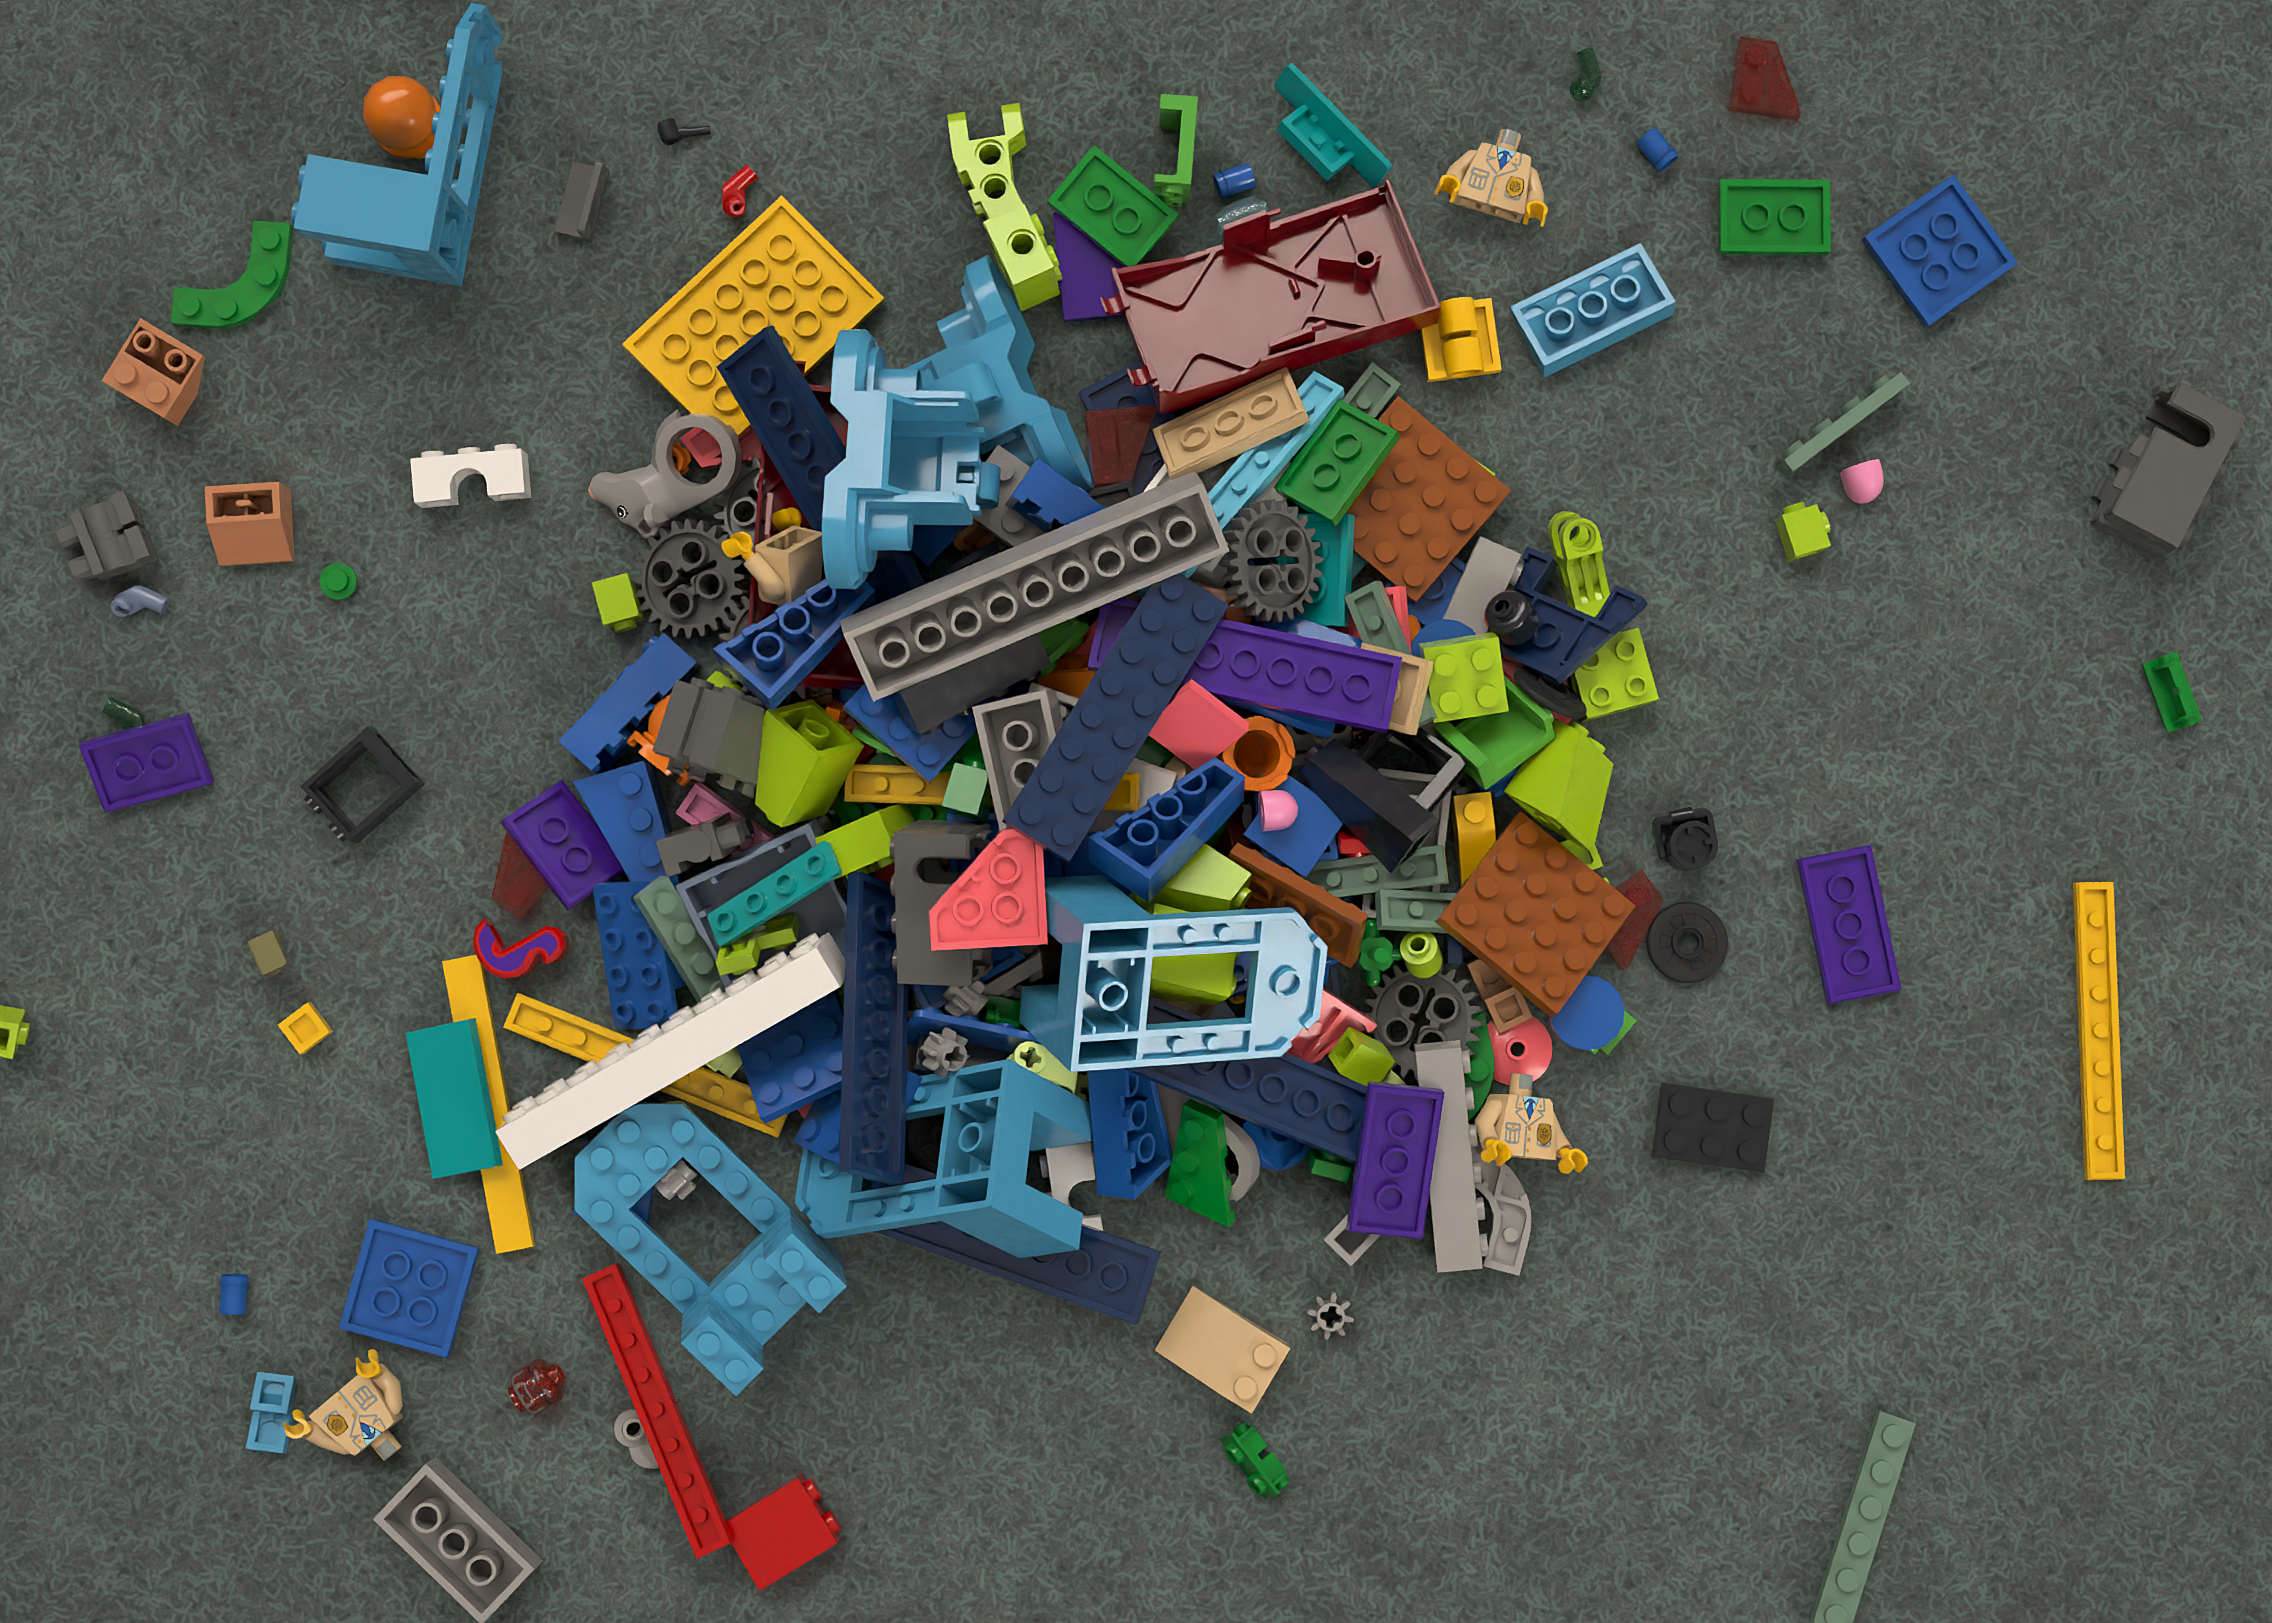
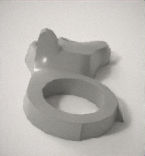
(658, 493)
(1236, 1139)

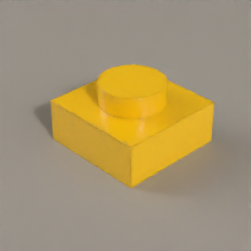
(305, 1028)

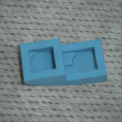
(271, 1406)

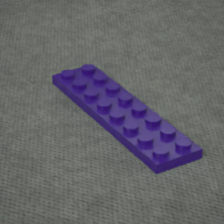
(1278, 670)

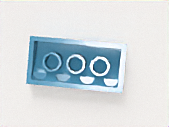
(1593, 310)

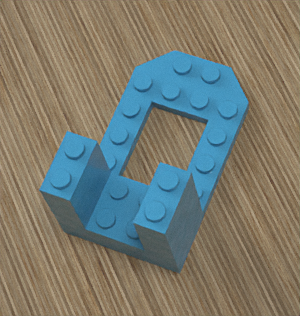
(404, 218)
(1105, 976)
(980, 1187)
(758, 1290)

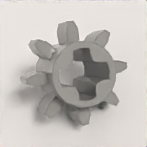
(965, 999)
(944, 1052)
(677, 1180)
(1336, 1324)

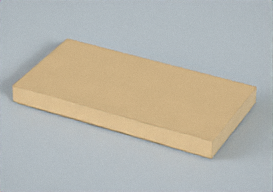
(1231, 424)

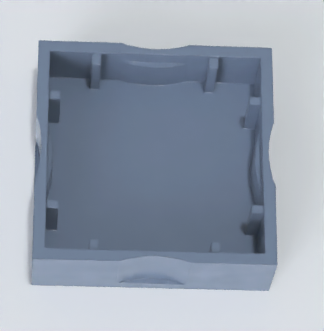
(716, 885)

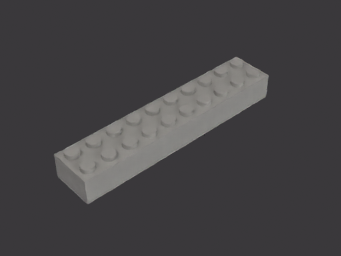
(1034, 585)

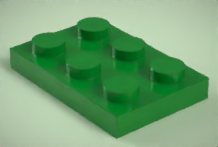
(1112, 208)
(1774, 217)
(1337, 462)

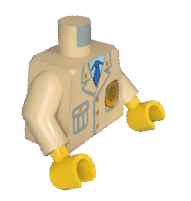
(1496, 181)
(783, 563)
(1524, 1129)
(356, 1414)

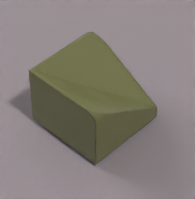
(268, 953)

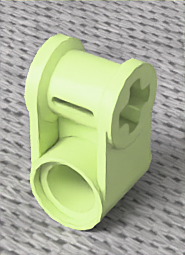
(1044, 1064)

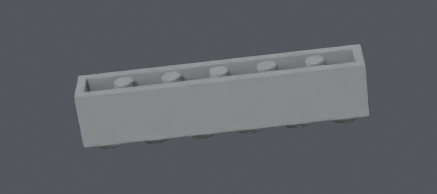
(1484, 576)
(1452, 1186)

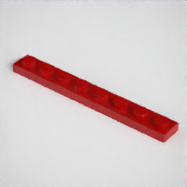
(658, 1410)

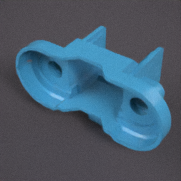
(990, 359)
(903, 463)

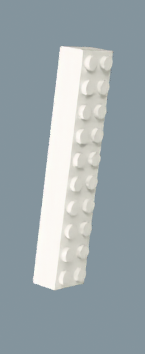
(673, 1051)

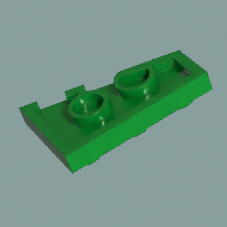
(1198, 1164)

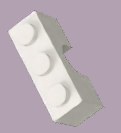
(439, 475)
(1066, 1168)

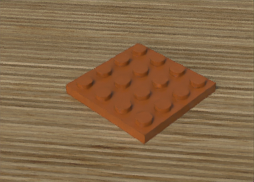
(1420, 504)
(1535, 914)

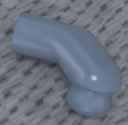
(137, 599)

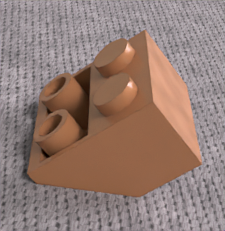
(157, 372)
(250, 523)

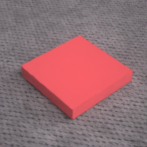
(1197, 725)

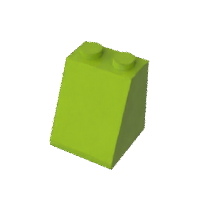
(802, 762)
(1565, 784)
(1204, 885)
(1192, 977)

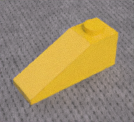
(1472, 830)

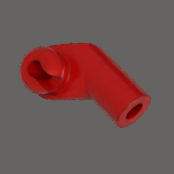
(734, 191)

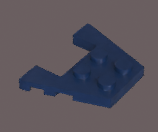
(1564, 634)

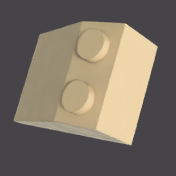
(1223, 1349)

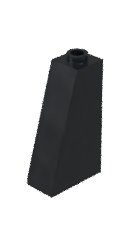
(1368, 803)

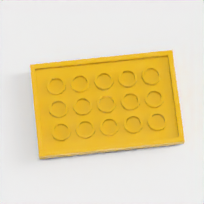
(768, 276)

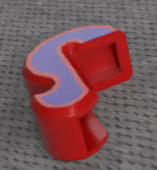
(522, 956)

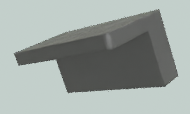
(582, 201)

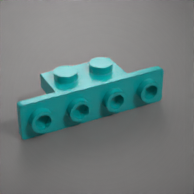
(1324, 132)
(774, 894)

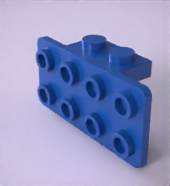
(635, 962)
(997, 1036)

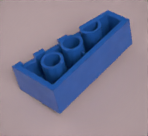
(1050, 499)
(791, 642)
(602, 731)
(631, 817)
(1163, 835)
(1127, 1132)

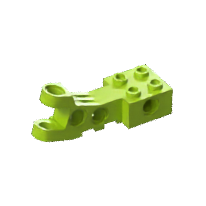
(1013, 234)
(1619, 672)

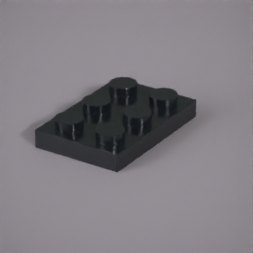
(1712, 1127)

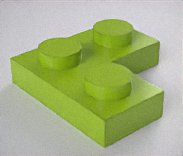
(744, 952)

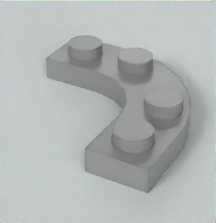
(1509, 1216)

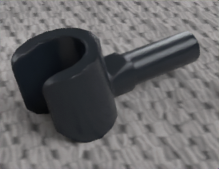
(671, 134)

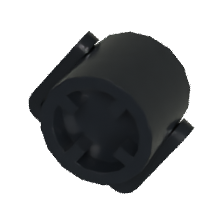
(1688, 844)

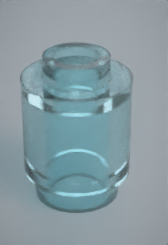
(1238, 210)

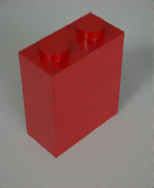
(783, 1530)

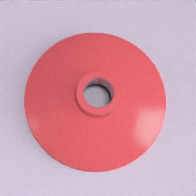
(1535, 1055)

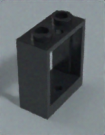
(1429, 748)
(321, 802)

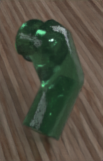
(1589, 78)
(126, 714)

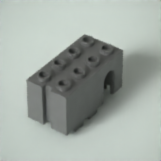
(2163, 478)
(713, 733)
(917, 887)

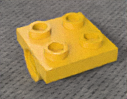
(1461, 341)

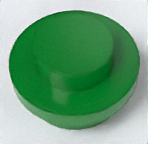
(338, 581)

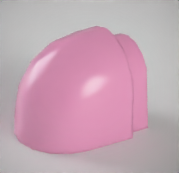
(1863, 481)
(1276, 809)

